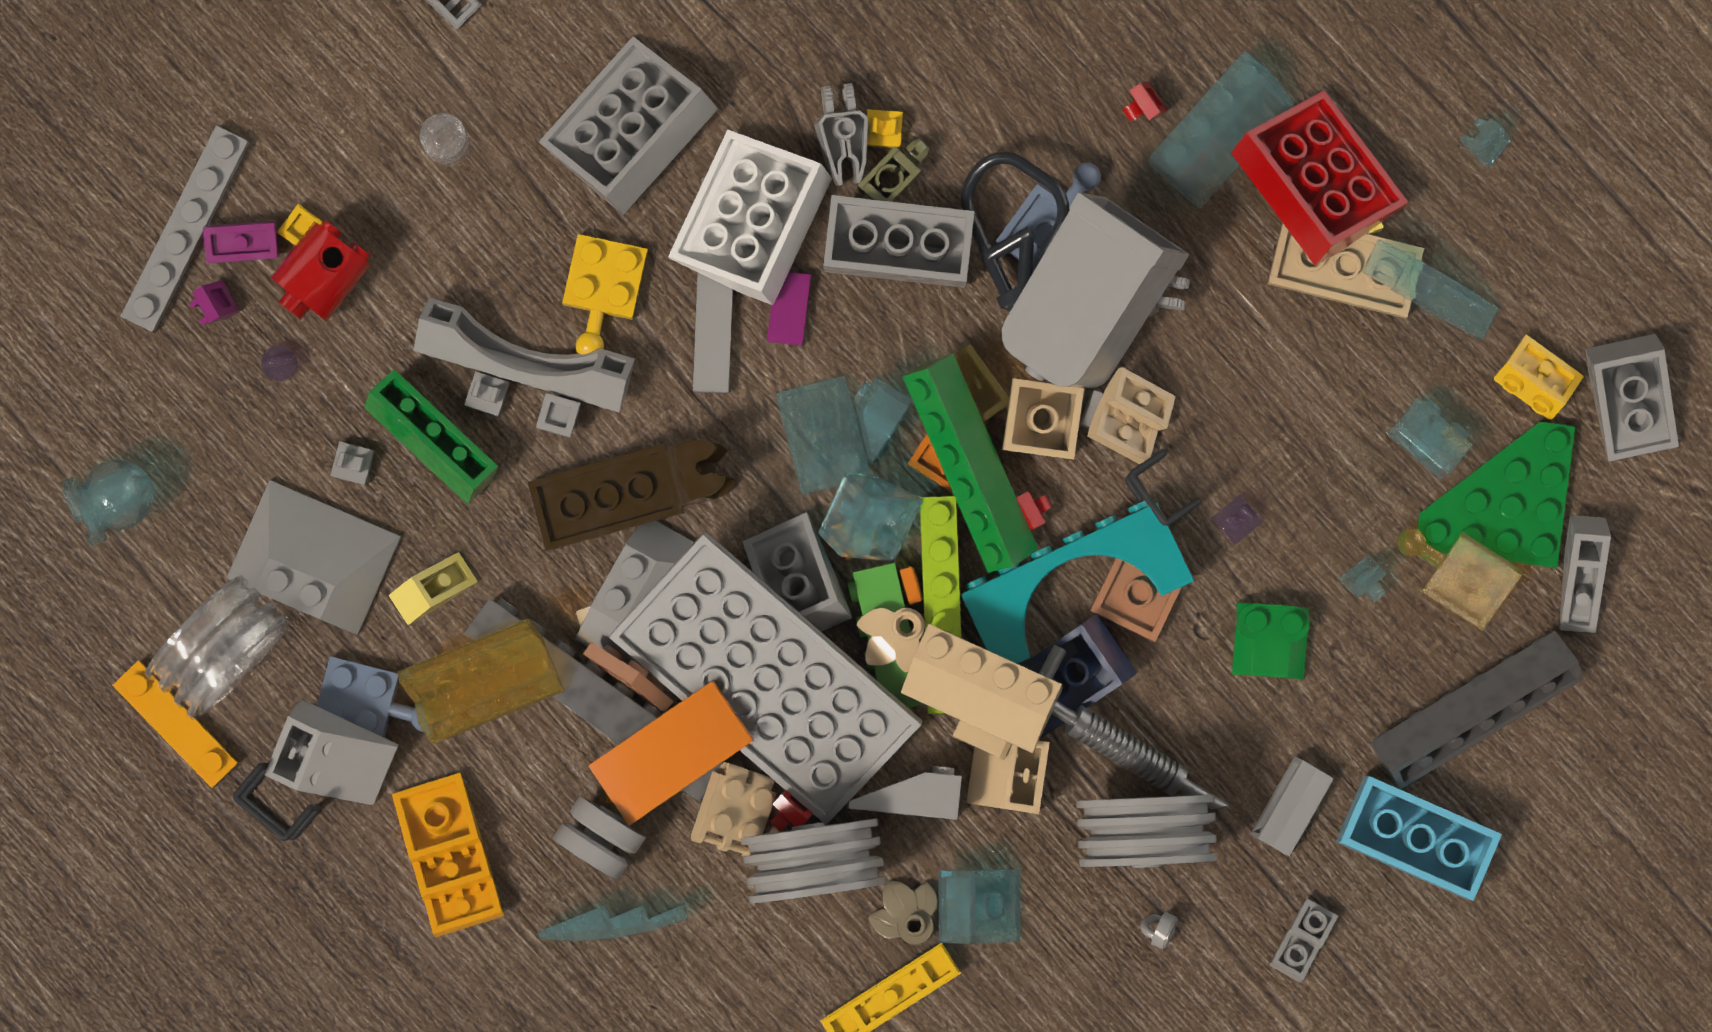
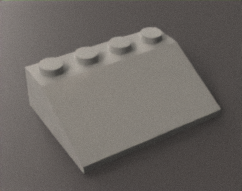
(628, 125)

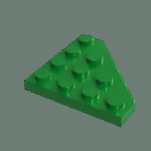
(1510, 501)

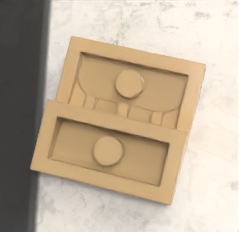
(1131, 415)

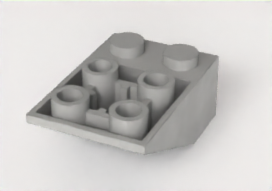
(330, 756)

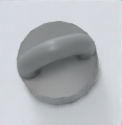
(1164, 931)

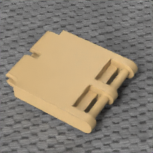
(734, 807)

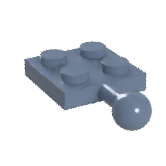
(1040, 208)
(363, 696)

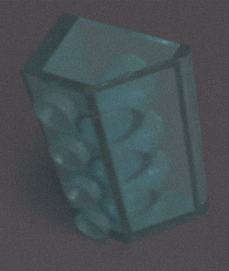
(1199, 150)

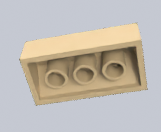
(981, 688)

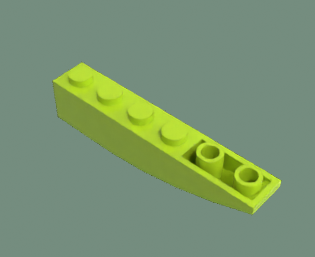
(940, 566)

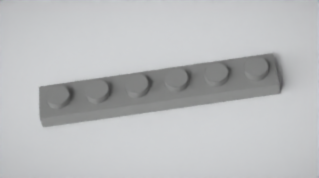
(185, 229)

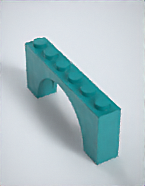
(1138, 539)

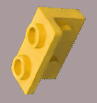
(1538, 377)

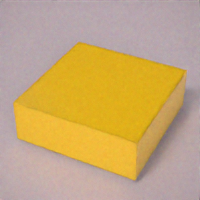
(297, 224)

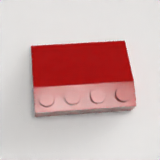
(1318, 177)

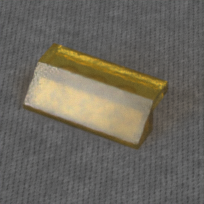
(481, 681)

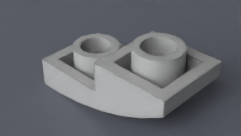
(1303, 940)

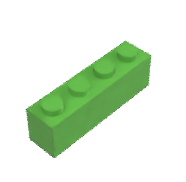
(881, 589)

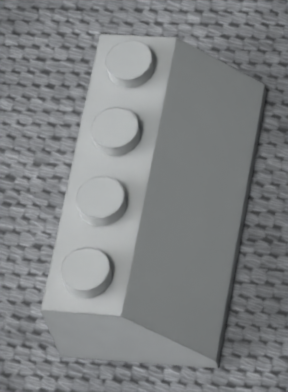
(898, 241)

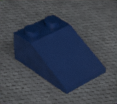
(1089, 668)

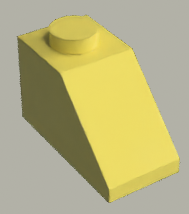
(432, 588)

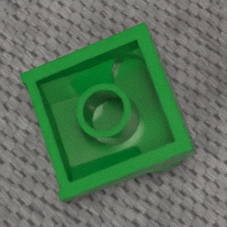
(1270, 640)

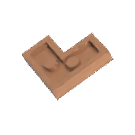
(631, 675)

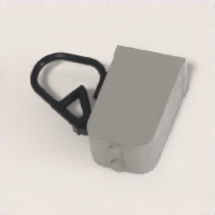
(1089, 289)

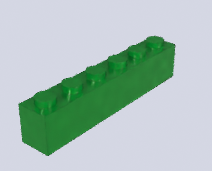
(970, 463)

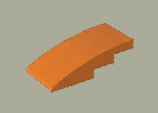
(671, 753)

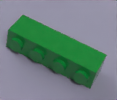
(430, 436)

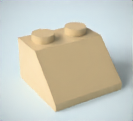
(1043, 418)

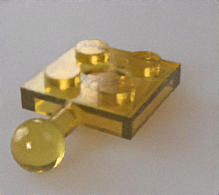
(1466, 580)

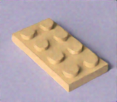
(1339, 276)

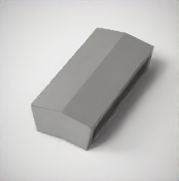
(1291, 806)

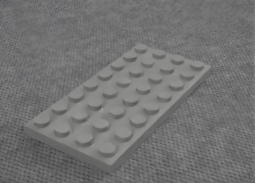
(809, 707)

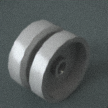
(602, 833)

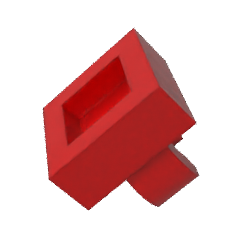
(1145, 102)
(1033, 509)
(790, 811)

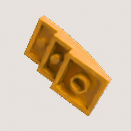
(447, 855)

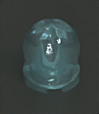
(112, 497)

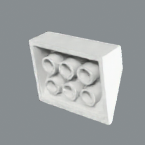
(751, 216)

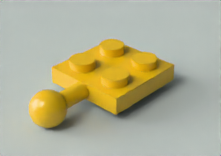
(604, 281)

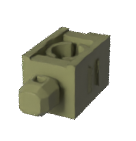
(915, 153)

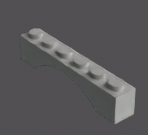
(455, 336)

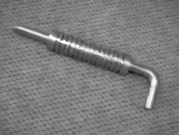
(1122, 747)

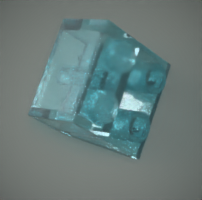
(869, 518)

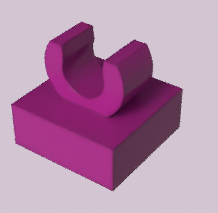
(214, 301)

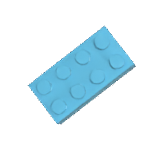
(1418, 838)

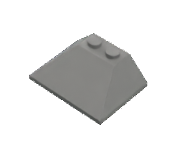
(314, 557)
(636, 571)

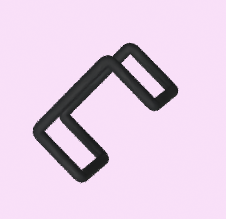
(1142, 494)
(263, 816)

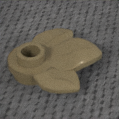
(903, 908)

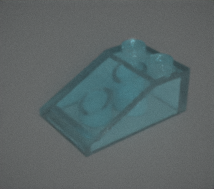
(822, 434)

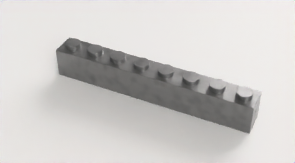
(585, 691)

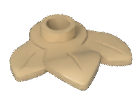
(887, 639)

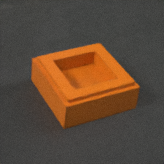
(911, 586)

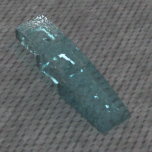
(1430, 289)
(600, 925)

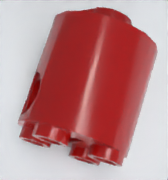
(312, 283)

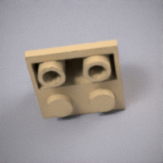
(1010, 782)

